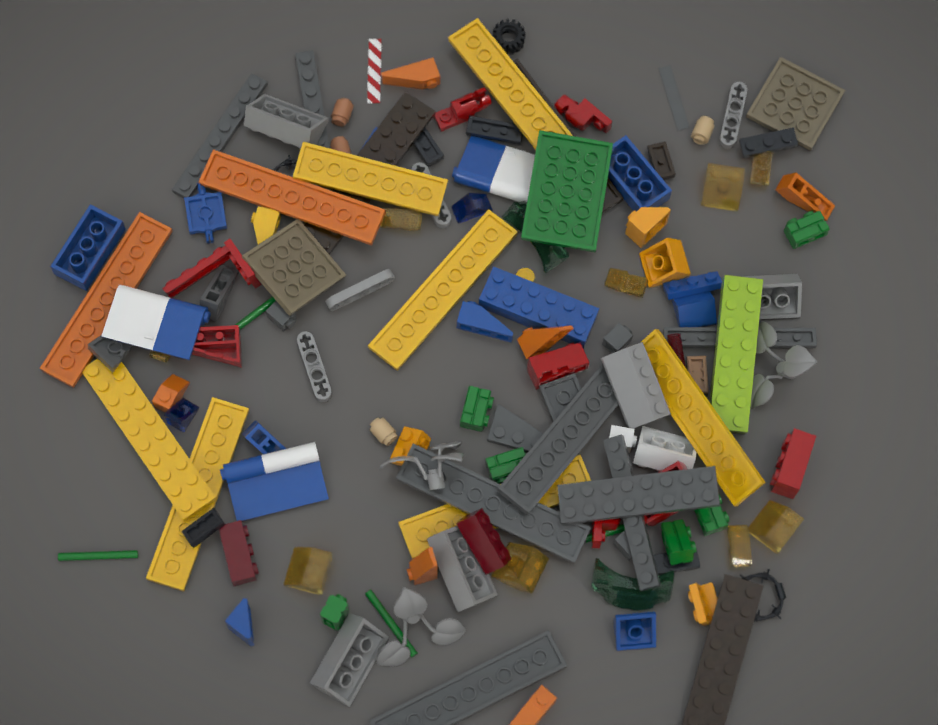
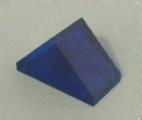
(471, 206)
(181, 414)

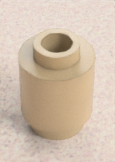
(702, 130)
(383, 431)

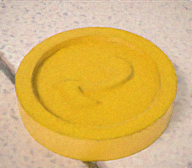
(526, 273)

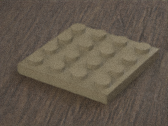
(795, 100)
(293, 267)

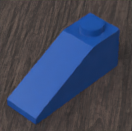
(480, 321)
(262, 438)

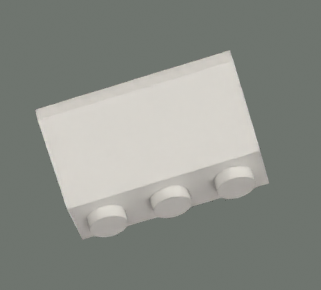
(661, 449)

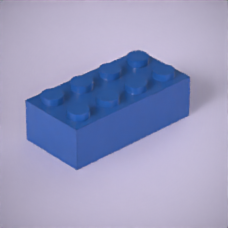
(636, 177)
(88, 247)

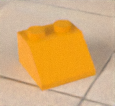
(646, 223)
(664, 262)

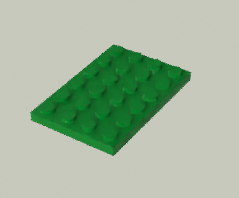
(567, 191)

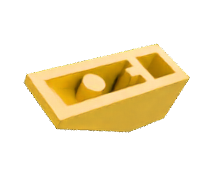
(265, 223)

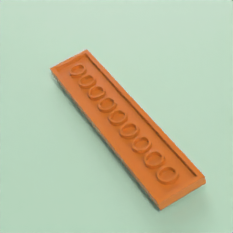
(292, 197)
(126, 268)

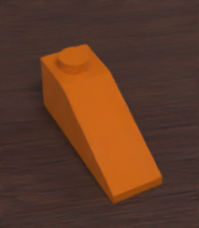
(415, 75)
(804, 195)
(541, 339)
(423, 567)
(535, 708)

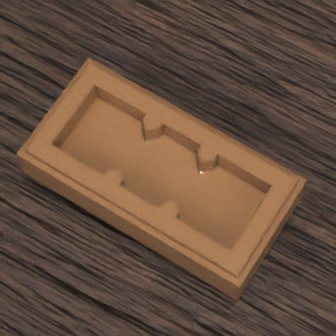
(698, 370)

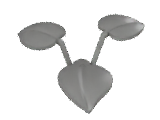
(797, 362)
(435, 476)
(410, 608)

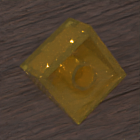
(722, 186)
(775, 525)
(308, 569)
(523, 569)

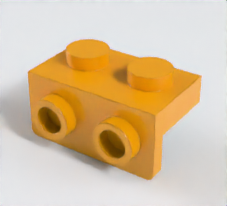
(406, 439)
(704, 601)

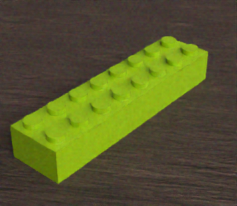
(736, 350)

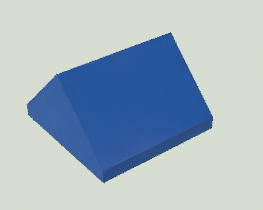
(695, 310)
(241, 622)
(635, 631)

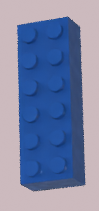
(537, 305)

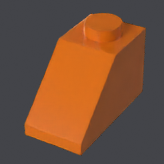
(170, 393)

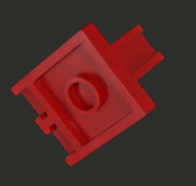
(207, 265)

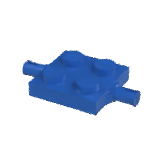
(205, 213)

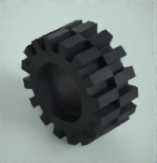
(512, 27)

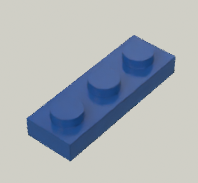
(692, 285)

